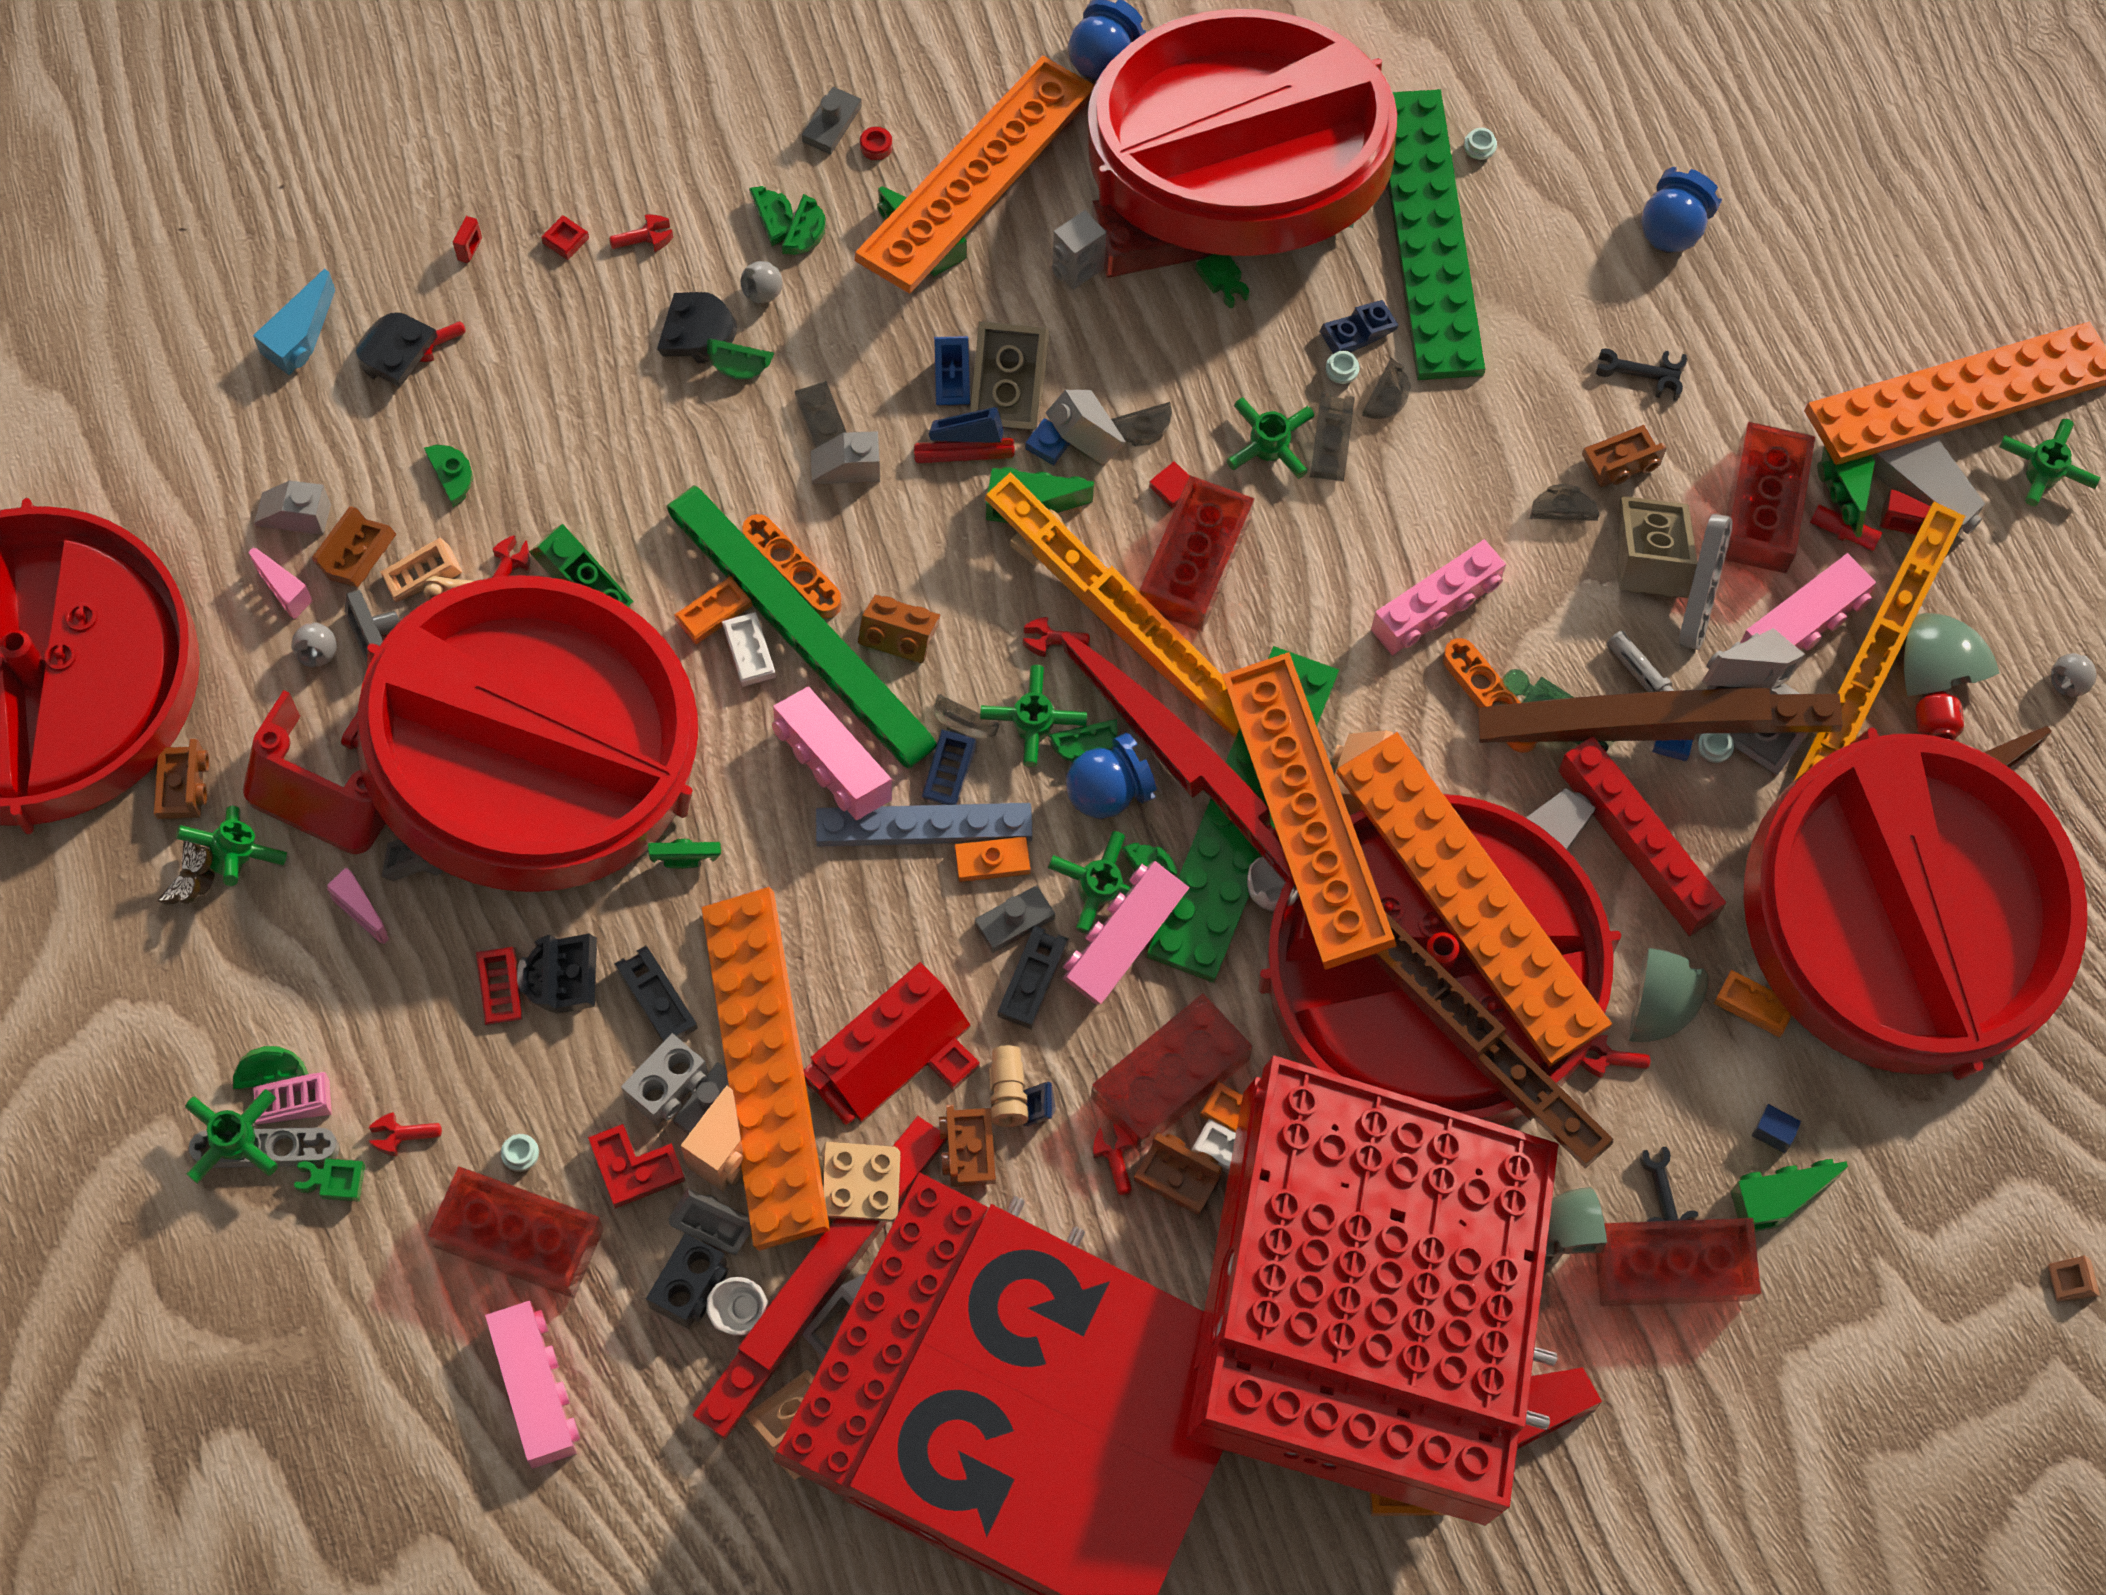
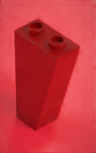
(1560, 1396)

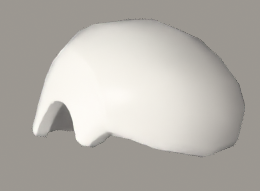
(1267, 885)
(736, 1305)

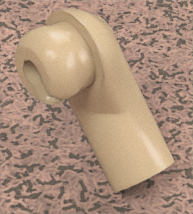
(437, 585)

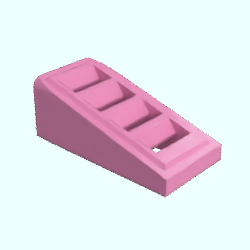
(287, 588)
(351, 898)
(306, 1109)

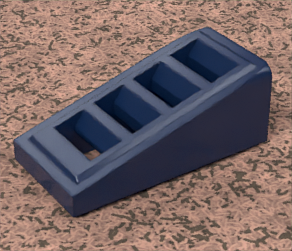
(976, 426)
(955, 740)

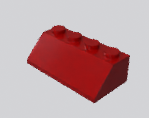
(890, 1041)

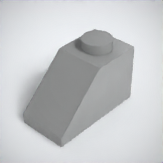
(1085, 424)
(847, 459)
(294, 507)

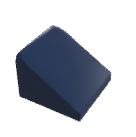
(1776, 1128)

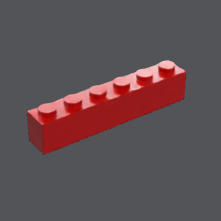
(1642, 837)

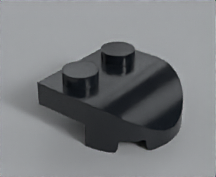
(692, 321)
(394, 347)
(560, 973)

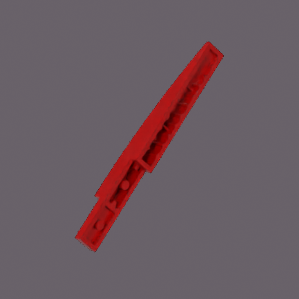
(1182, 752)
(807, 1294)

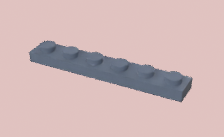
(924, 824)

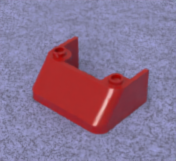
(302, 798)

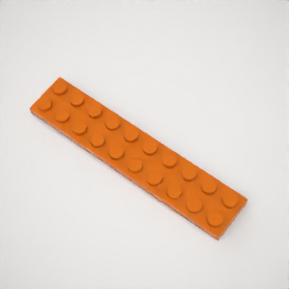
(974, 174)
(1959, 393)
(1308, 812)
(1474, 899)
(765, 1069)

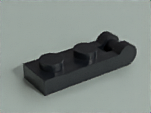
(1032, 978)
(656, 995)

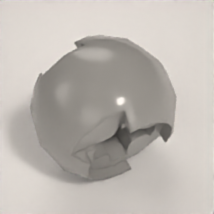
(761, 282)
(314, 645)
(2073, 675)

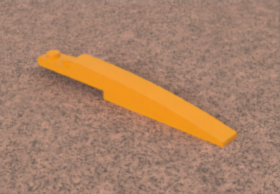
(1114, 601)
(1888, 630)

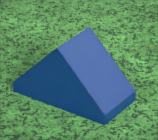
(952, 370)

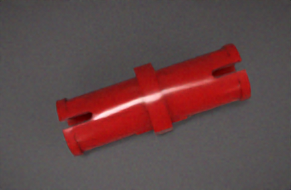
(1833, 522)

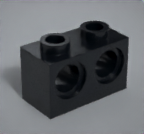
(678, 1278)

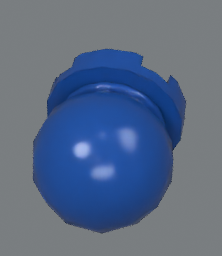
(1102, 35)
(1679, 210)
(1106, 780)

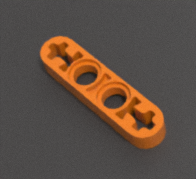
(795, 563)
(1481, 697)

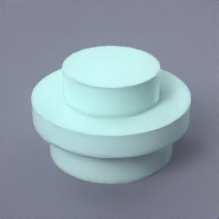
(1480, 144)
(1342, 367)
(1716, 747)
(520, 1152)

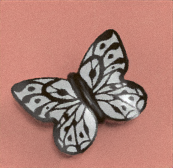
(194, 877)

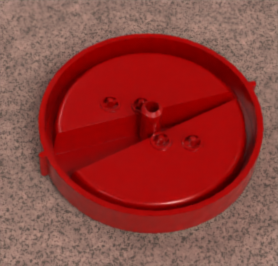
(1242, 132)
(89, 662)
(526, 733)
(1915, 904)
(1370, 1030)

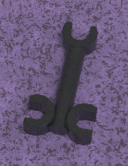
(1667, 373)
(1663, 1187)

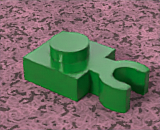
(1222, 274)
(336, 1181)

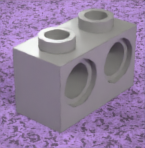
(1078, 250)
(657, 1074)

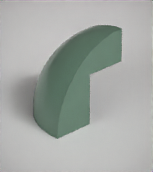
(1944, 654)
(1667, 996)
(1575, 1225)

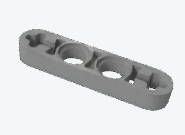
(1705, 581)
(265, 1141)

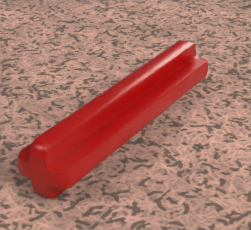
(963, 451)

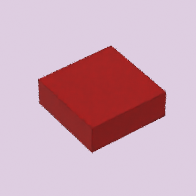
(565, 237)
(467, 239)
(1170, 483)
(954, 1064)

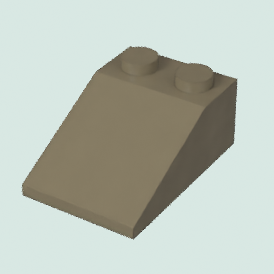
(1010, 372)
(1655, 547)

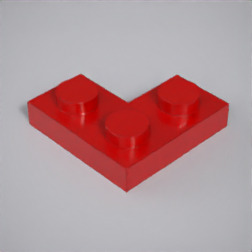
(630, 1176)

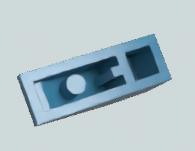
(294, 330)

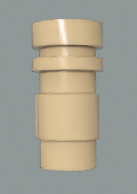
(1007, 1082)

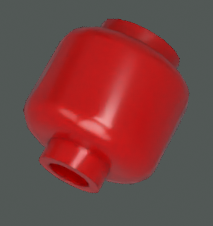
(1940, 715)

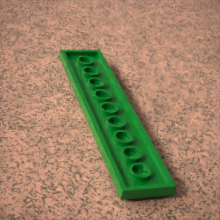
(1432, 242)
(1219, 859)

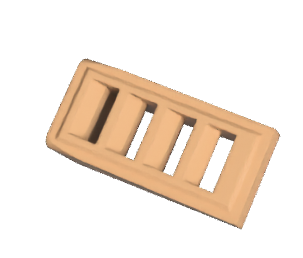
(429, 554)

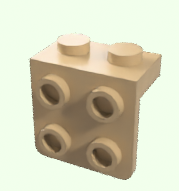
(860, 1181)

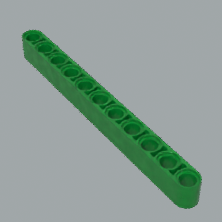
(802, 627)

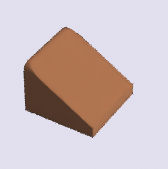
(2073, 1279)

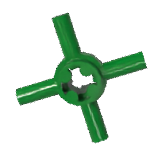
(1270, 437)
(2049, 462)
(1033, 704)
(231, 846)
(1103, 869)
(241, 1144)

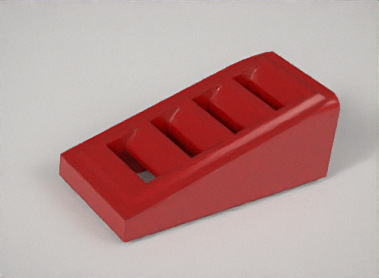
(1903, 513)
(497, 955)

